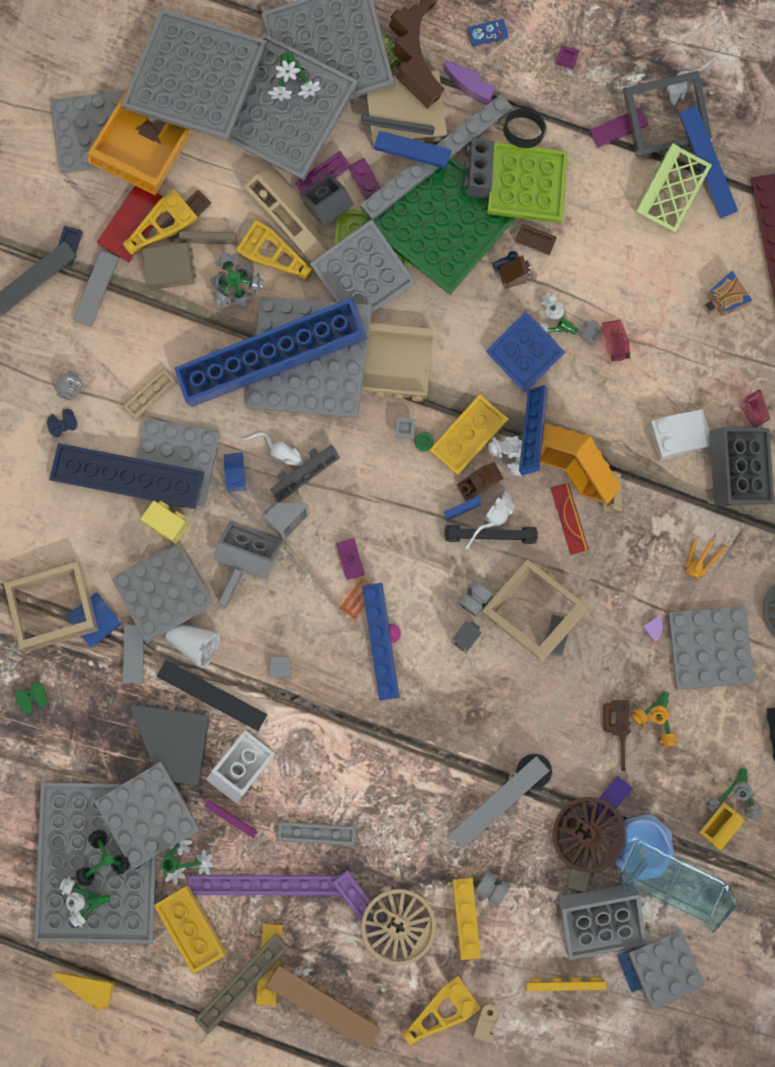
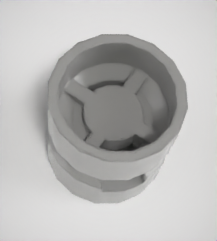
(475, 598)
(492, 888)

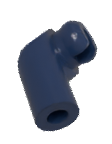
(511, 256)

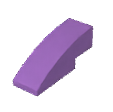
(469, 82)

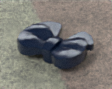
(68, 422)

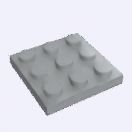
(666, 969)

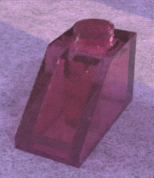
(616, 340)

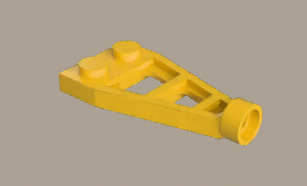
(176, 208)
(255, 239)
(461, 998)

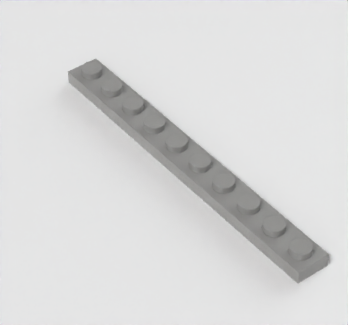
(420, 171)

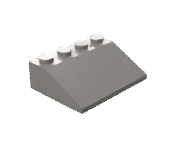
(602, 921)

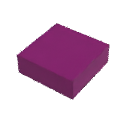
(567, 57)

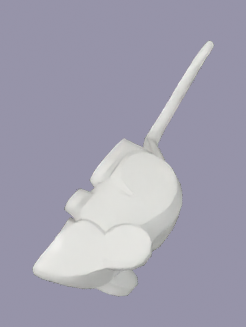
(679, 90)
(281, 452)
(497, 514)

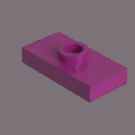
(350, 559)

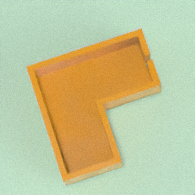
(581, 462)

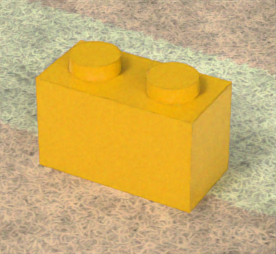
(722, 826)

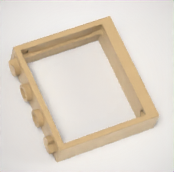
(559, 632)
(60, 635)

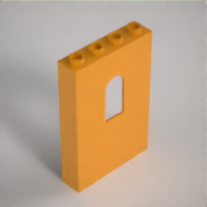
(133, 156)

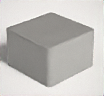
(280, 667)

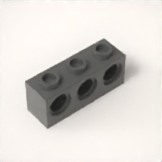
(480, 155)

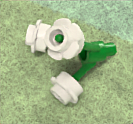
(555, 311)
(76, 901)

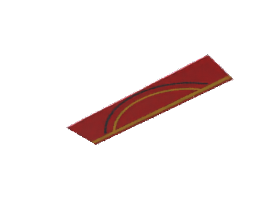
(569, 518)

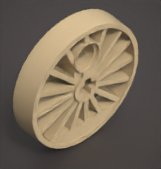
(422, 942)

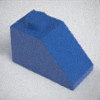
(234, 472)

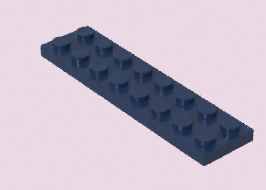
(127, 476)

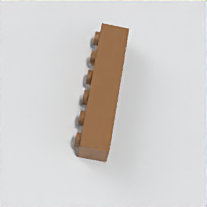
(322, 1006)

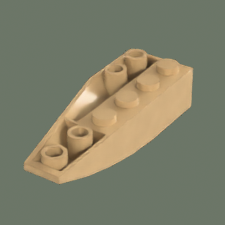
(286, 212)

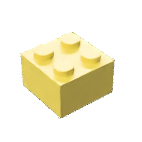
(164, 522)

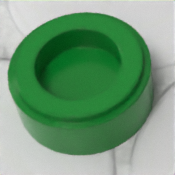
(424, 441)

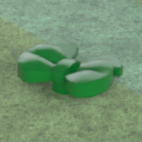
(36, 693)

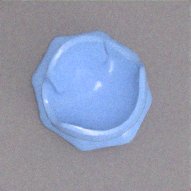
(648, 830)

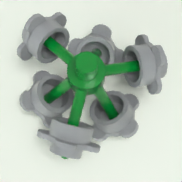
(242, 275)

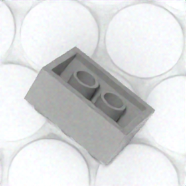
(286, 517)
(248, 550)

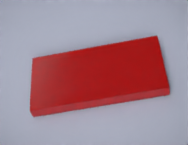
(126, 221)

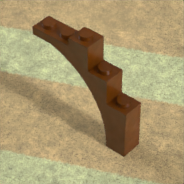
(413, 71)

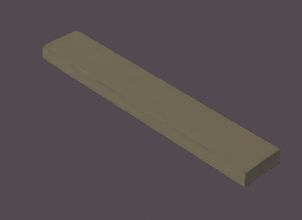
(242, 983)

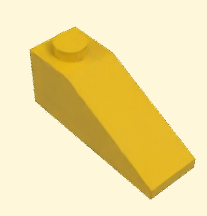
(91, 990)

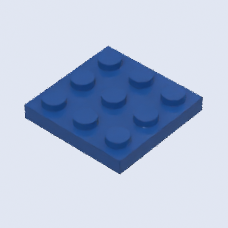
(525, 351)

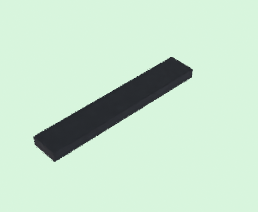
(212, 695)

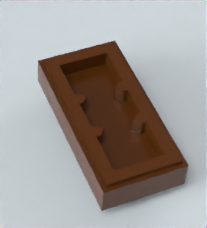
(535, 239)

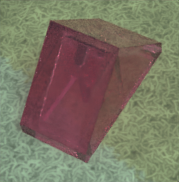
(755, 408)

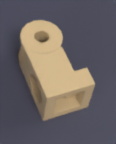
(485, 1021)

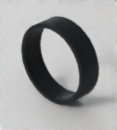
(529, 114)

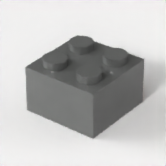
(326, 199)

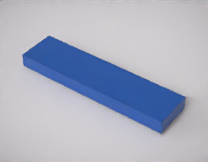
(412, 149)

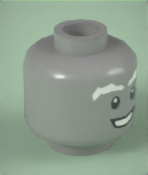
(68, 385)

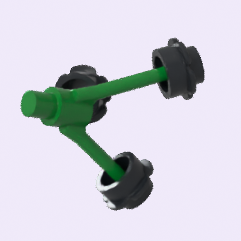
(119, 863)

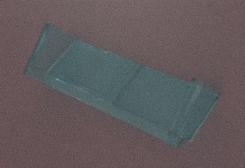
(678, 884)

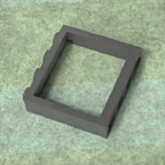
(633, 118)

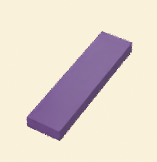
(357, 900)

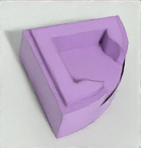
(654, 628)

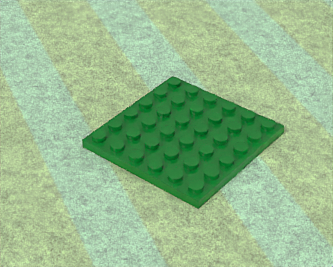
(442, 227)

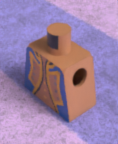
(727, 296)

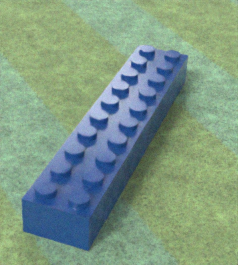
(271, 352)

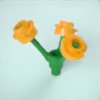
(658, 714)

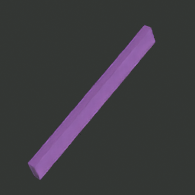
(262, 884)

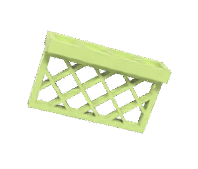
(658, 181)

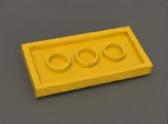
(468, 434)
(190, 929)

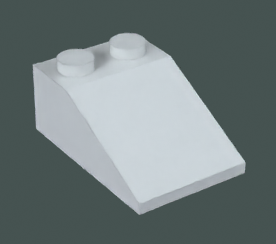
(680, 434)
(240, 766)

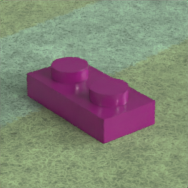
(364, 178)

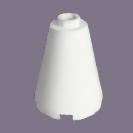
(194, 643)

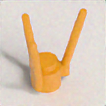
(696, 568)

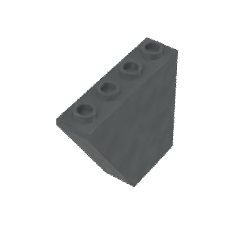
(174, 739)

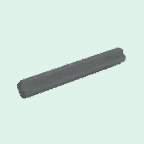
(397, 125)

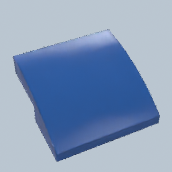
(104, 617)

